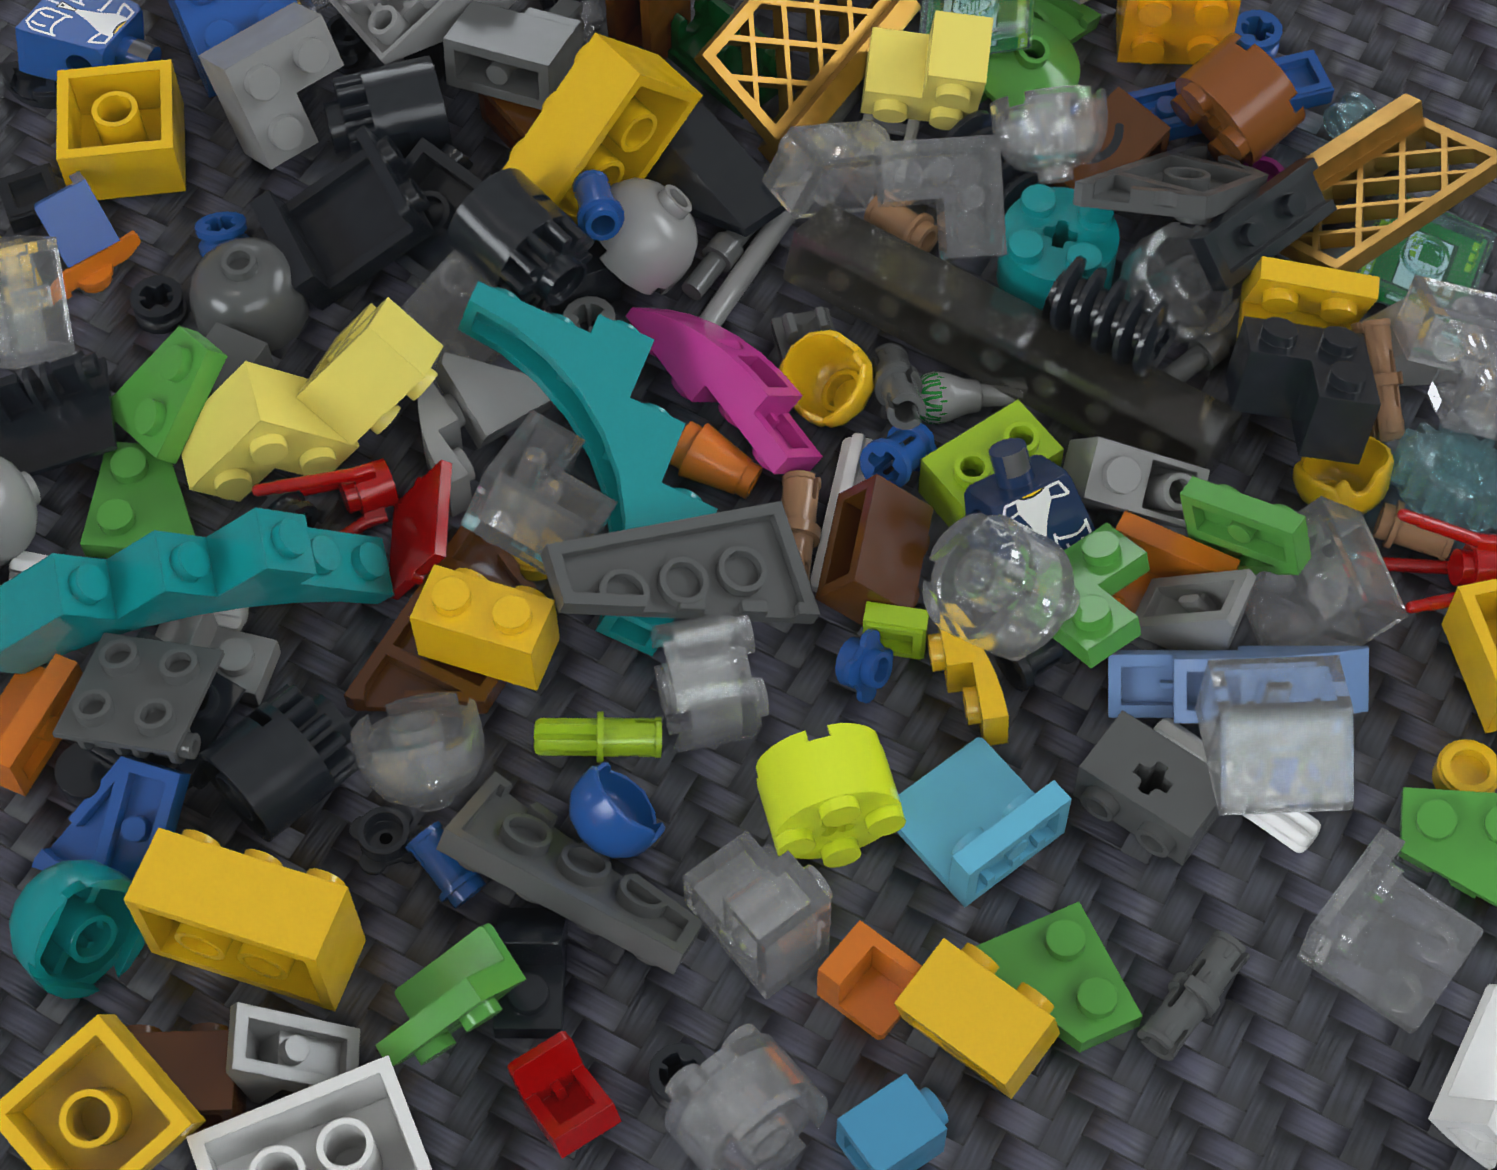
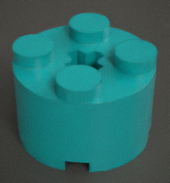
(1047, 236)

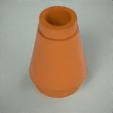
(714, 460)

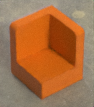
(866, 979)

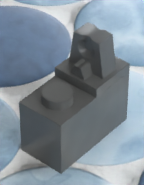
(513, 52)

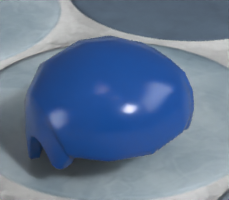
(613, 813)

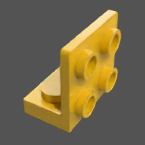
(1306, 294)

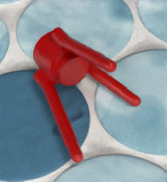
(362, 488)
(1465, 566)

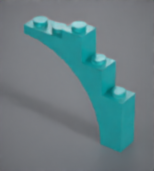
(591, 385)
(175, 576)

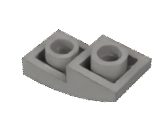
(441, 438)

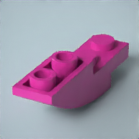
(723, 368)

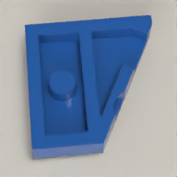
(121, 816)

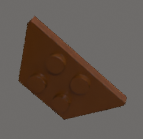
(398, 670)

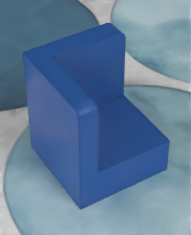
(76, 221)

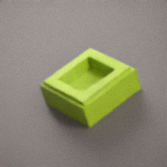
(899, 628)

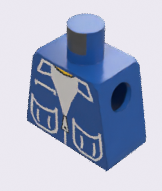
(82, 36)

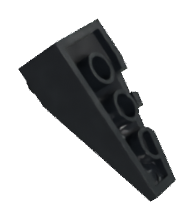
(716, 175)

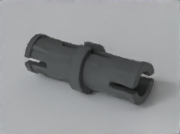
(898, 386)
(1193, 995)

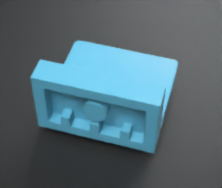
(979, 820)

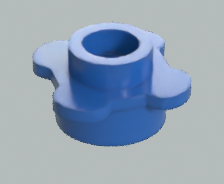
(864, 664)

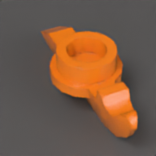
(97, 270)

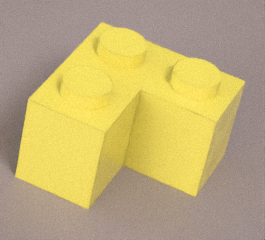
(928, 75)
(370, 371)
(254, 428)

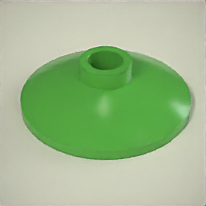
(1015, 72)

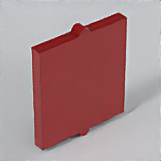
(420, 529)

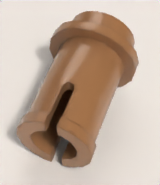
(904, 224)
(1397, 532)

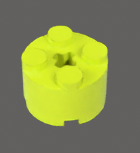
(829, 794)

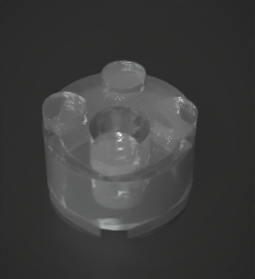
(999, 585)
(709, 681)
(743, 1105)

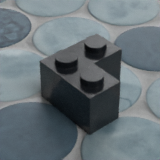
(1307, 376)

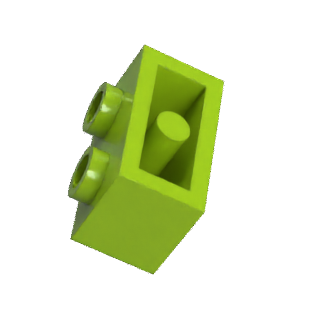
(966, 458)

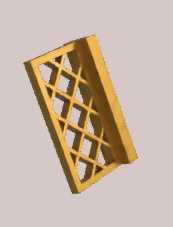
(829, 79)
(1354, 169)

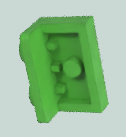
(452, 993)

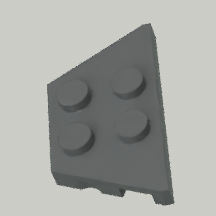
(1173, 185)

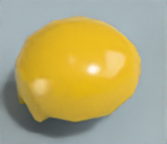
(831, 377)
(1347, 483)

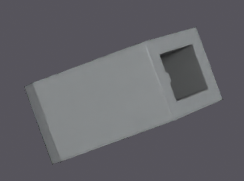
(1129, 479)

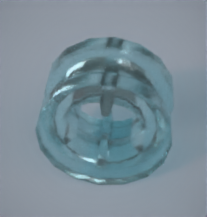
(1348, 112)

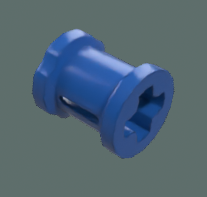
(892, 452)

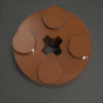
(1237, 101)

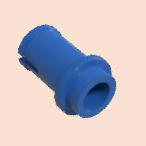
(598, 211)
(452, 879)

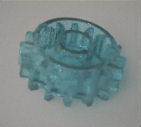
(1448, 476)

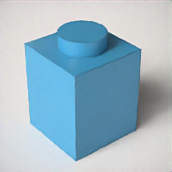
(894, 1128)

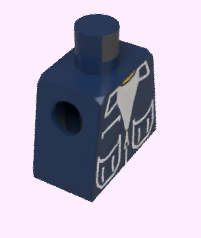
(1031, 493)

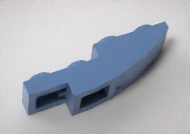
(1170, 680)

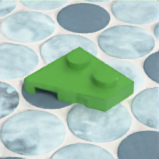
(132, 500)
(1073, 971)

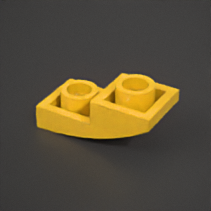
(971, 672)

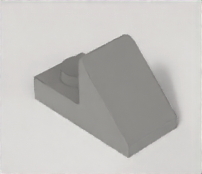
(247, 657)
(285, 1050)

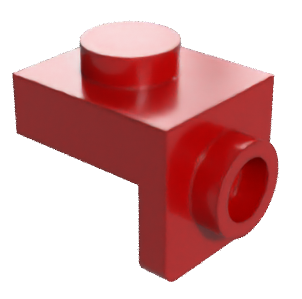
(562, 1094)

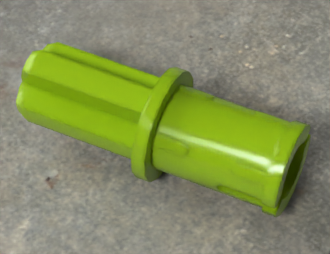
(598, 737)

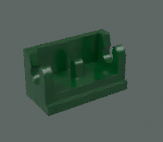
(691, 38)

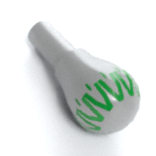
(953, 396)

